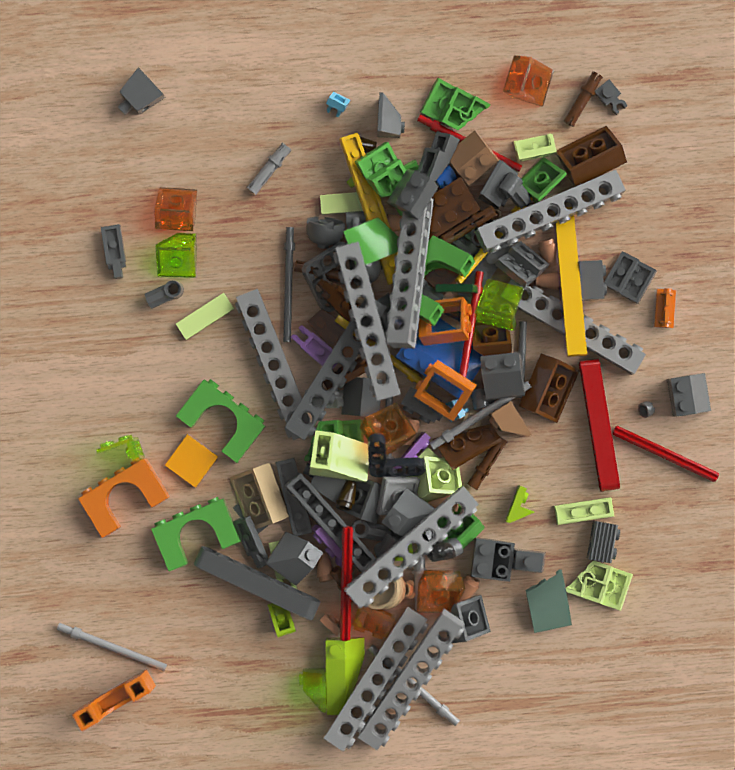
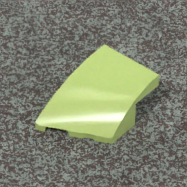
(602, 585)

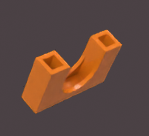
(97, 500)
(111, 700)

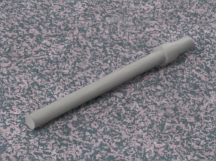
(448, 435)
(77, 633)
(442, 709)

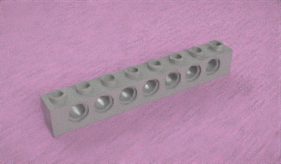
(610, 182)
(353, 251)
(414, 279)
(254, 299)
(629, 364)
(468, 507)
(445, 622)
(335, 734)

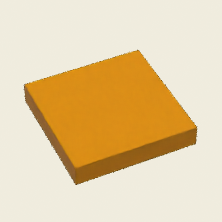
(191, 460)

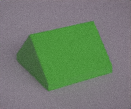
(542, 179)

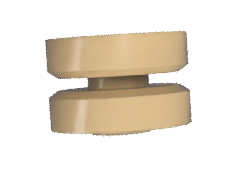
(391, 597)

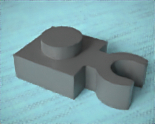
(608, 95)

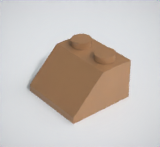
(473, 158)
(508, 420)

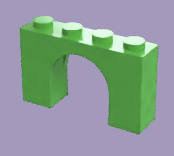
(441, 255)
(248, 426)
(168, 533)

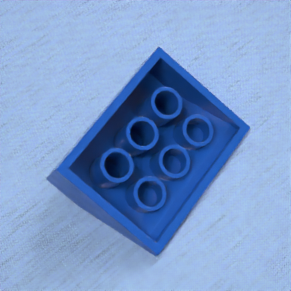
(447, 353)

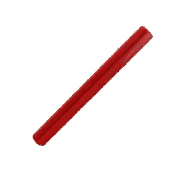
(665, 453)
(346, 578)

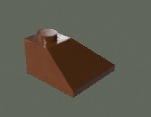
(491, 339)

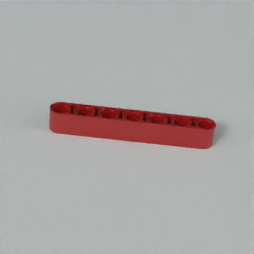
(599, 425)

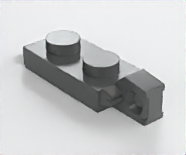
(114, 249)
(251, 540)

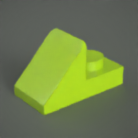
(516, 511)
(281, 620)

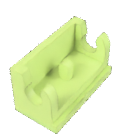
(535, 147)

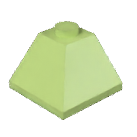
(438, 479)

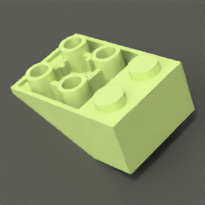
(339, 457)

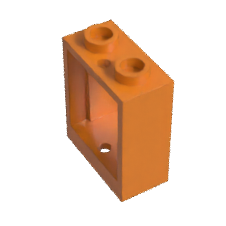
(449, 305)
(451, 376)

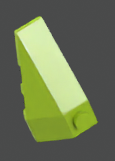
(342, 670)

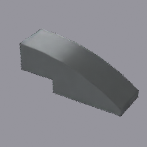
(438, 156)

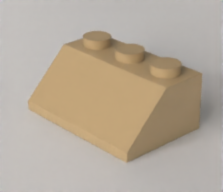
(259, 496)

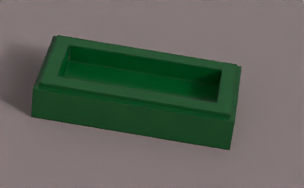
(456, 288)

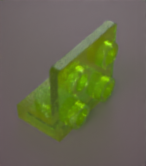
(499, 304)
(133, 448)

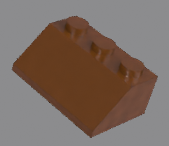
(591, 156)
(549, 388)

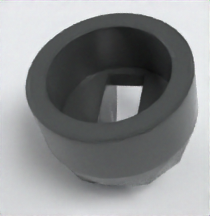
(646, 405)

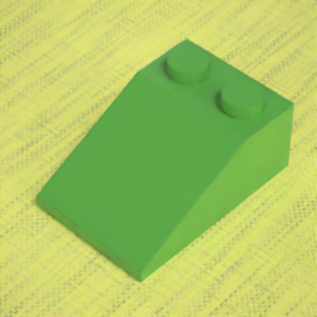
(466, 531)

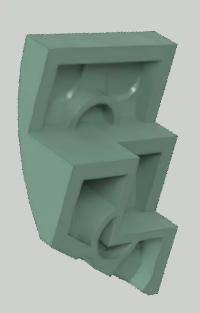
(549, 604)

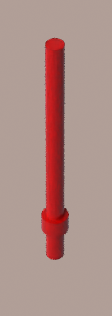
(436, 126)
(472, 318)

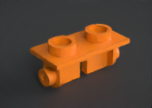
(665, 308)

